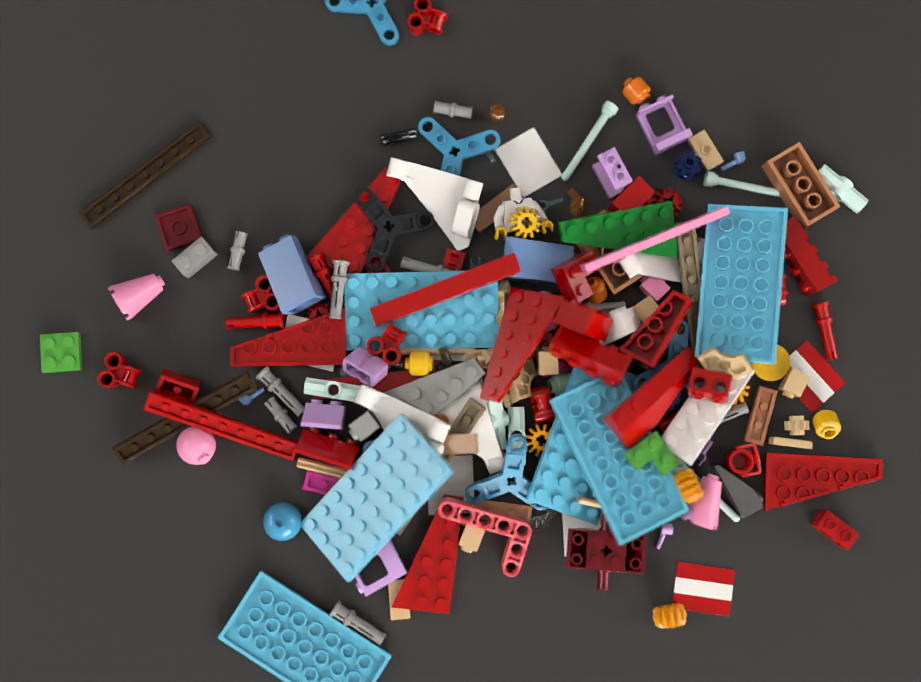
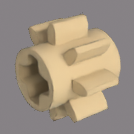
(796, 425)

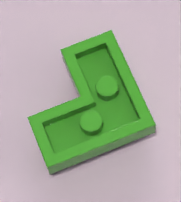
(652, 449)

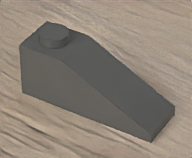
(741, 495)

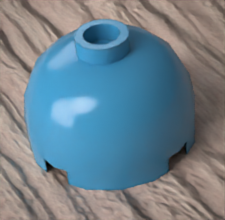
(282, 521)

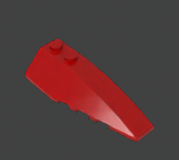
(651, 400)

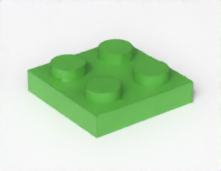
(61, 352)

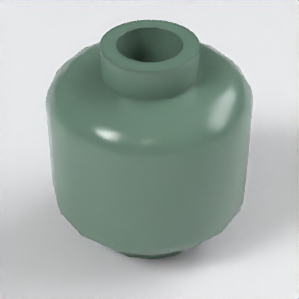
(558, 383)

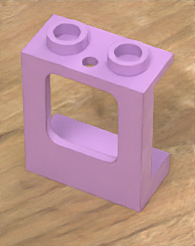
(670, 139)
(613, 179)
(392, 563)

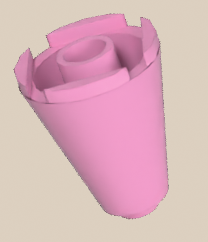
(136, 293)
(706, 510)

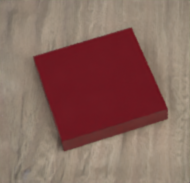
(178, 227)

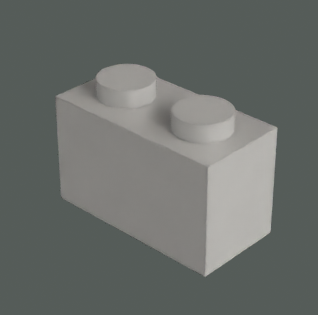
(194, 257)
(364, 427)

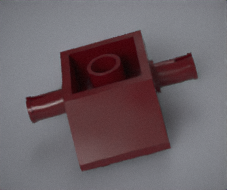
(585, 552)

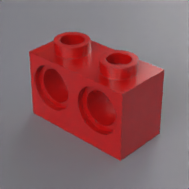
(711, 380)
(834, 529)

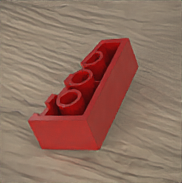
(804, 260)
(657, 331)
(590, 356)

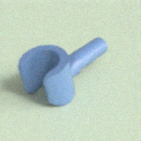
(739, 159)
(246, 400)

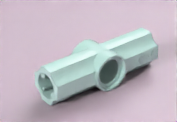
(843, 189)
(321, 388)
(500, 421)
(516, 422)

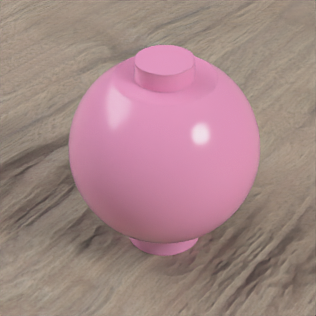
(195, 445)

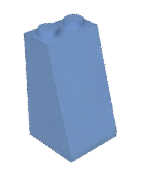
(536, 259)
(291, 275)

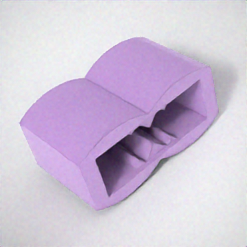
(365, 367)

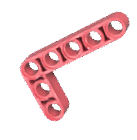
(492, 525)

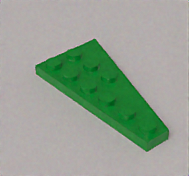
(623, 228)

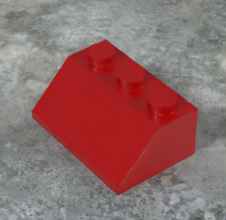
(328, 448)

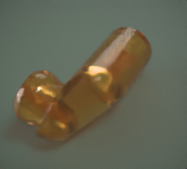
(577, 201)

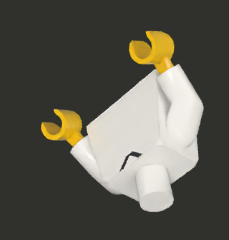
(503, 213)

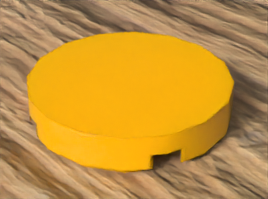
(773, 372)

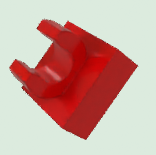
(453, 259)

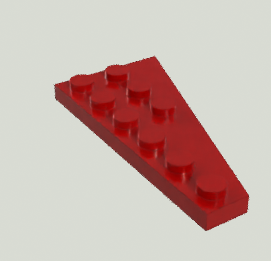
(354, 232)
(519, 334)
(304, 344)
(803, 477)
(432, 571)

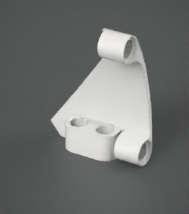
(446, 195)
(658, 266)
(388, 408)
(487, 440)

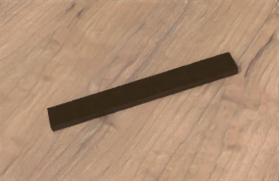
(145, 175)
(167, 428)

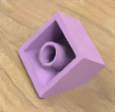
(324, 415)

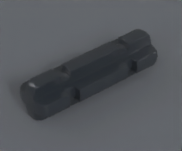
(397, 137)

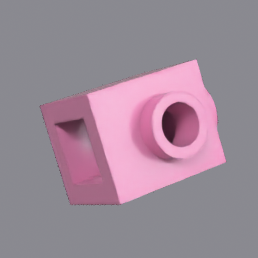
(653, 287)

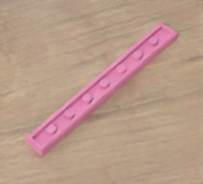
(654, 239)

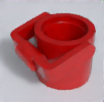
(742, 461)

